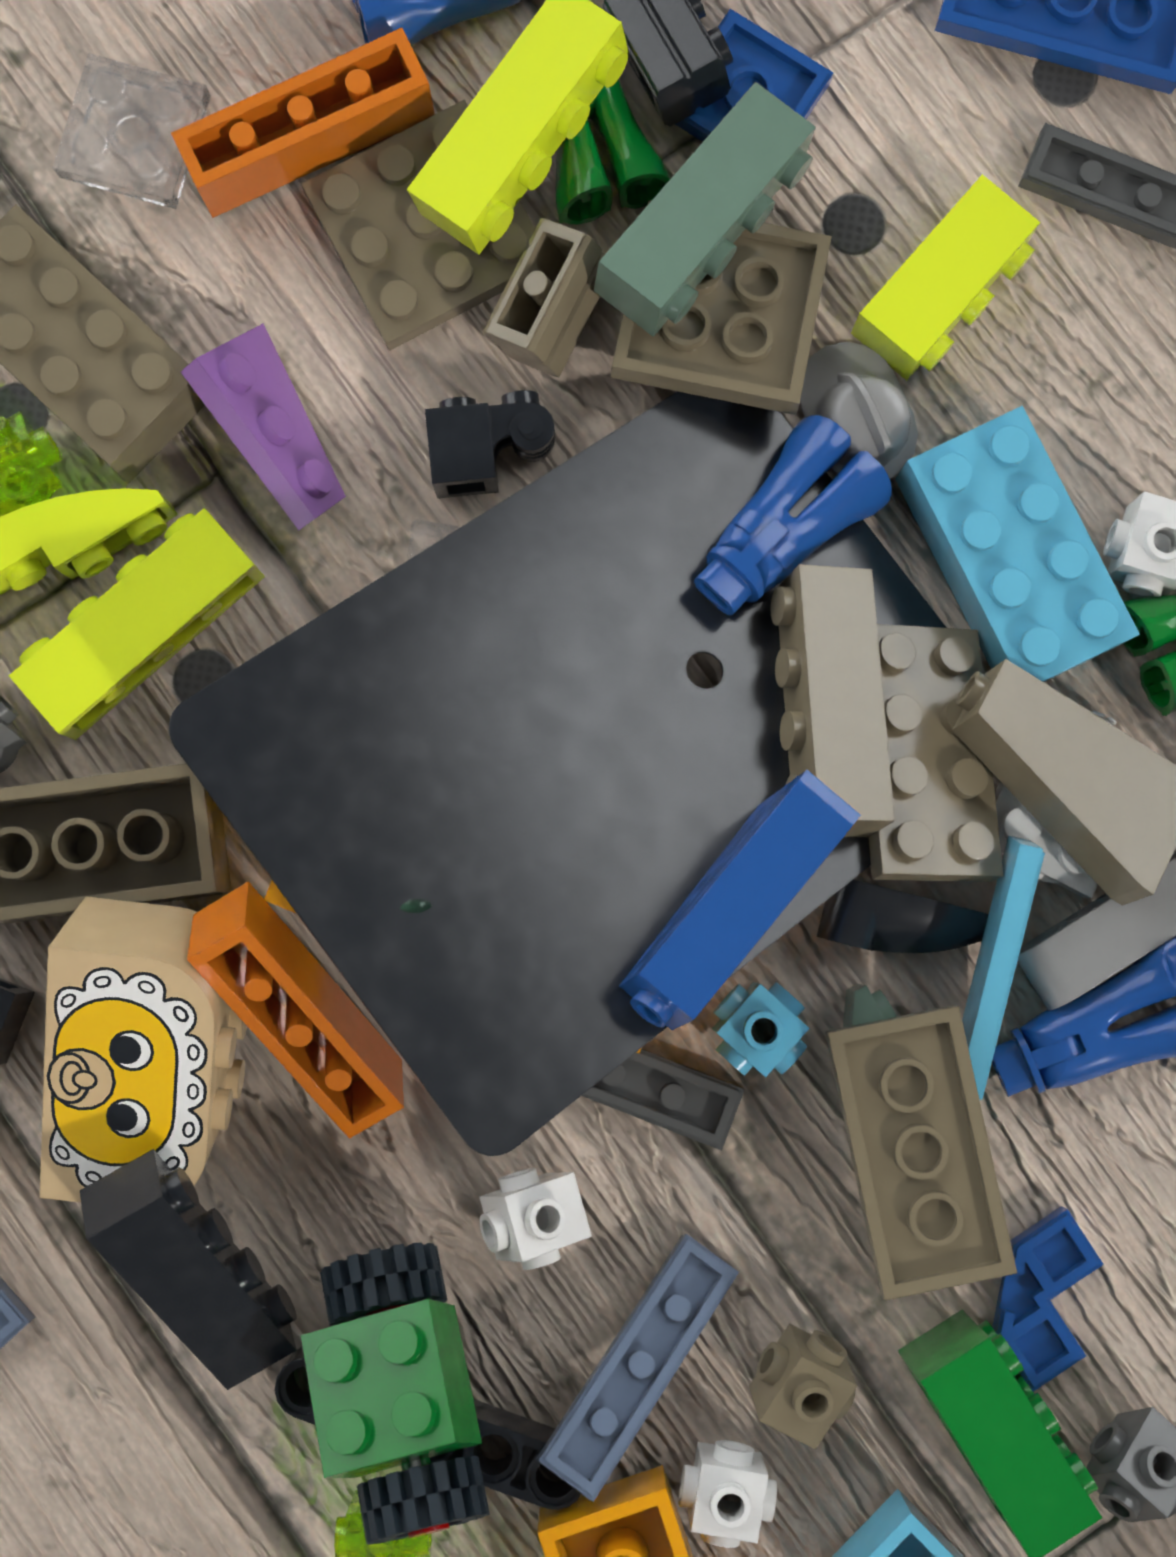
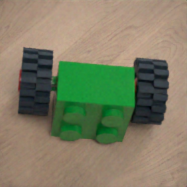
(395, 1392)

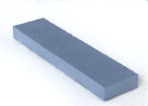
(637, 1367)

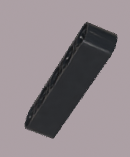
(512, 1475)

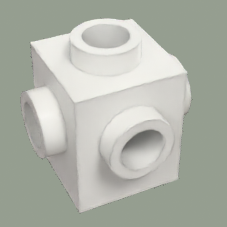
(1144, 547)
(533, 1217)
(724, 1470)

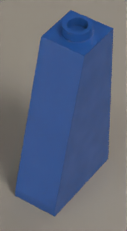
(738, 900)

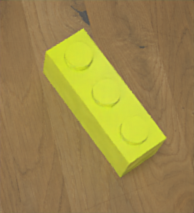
(947, 279)

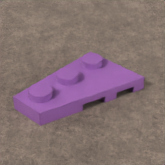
(264, 418)

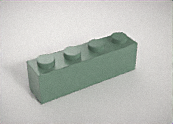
(704, 210)

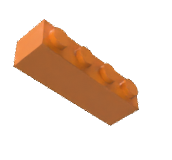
(305, 122)
(296, 1009)

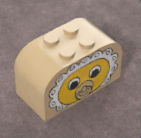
(131, 1047)

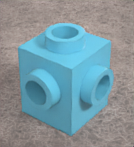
(737, 1016)

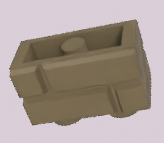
(547, 298)

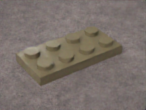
(939, 786)
(920, 1152)

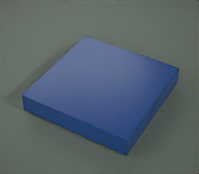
(763, 60)

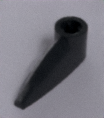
(897, 921)

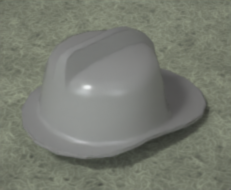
(865, 399)

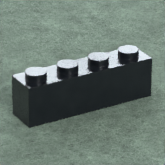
(189, 1268)

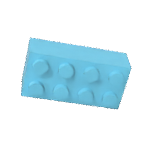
(1015, 549)

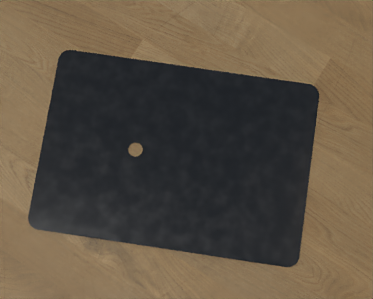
(527, 759)

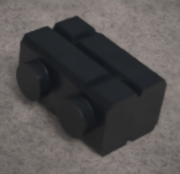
(674, 54)

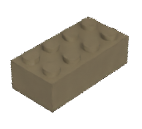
(87, 351)
(109, 837)

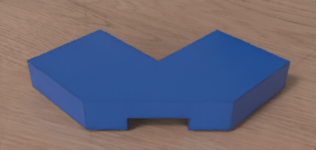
(1047, 1262)

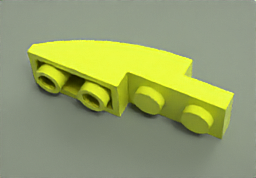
(77, 533)

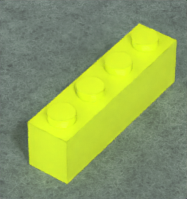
(520, 121)
(135, 624)

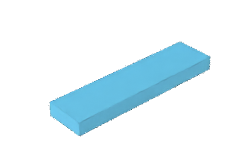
(1000, 953)

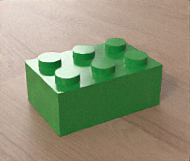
(1003, 1432)

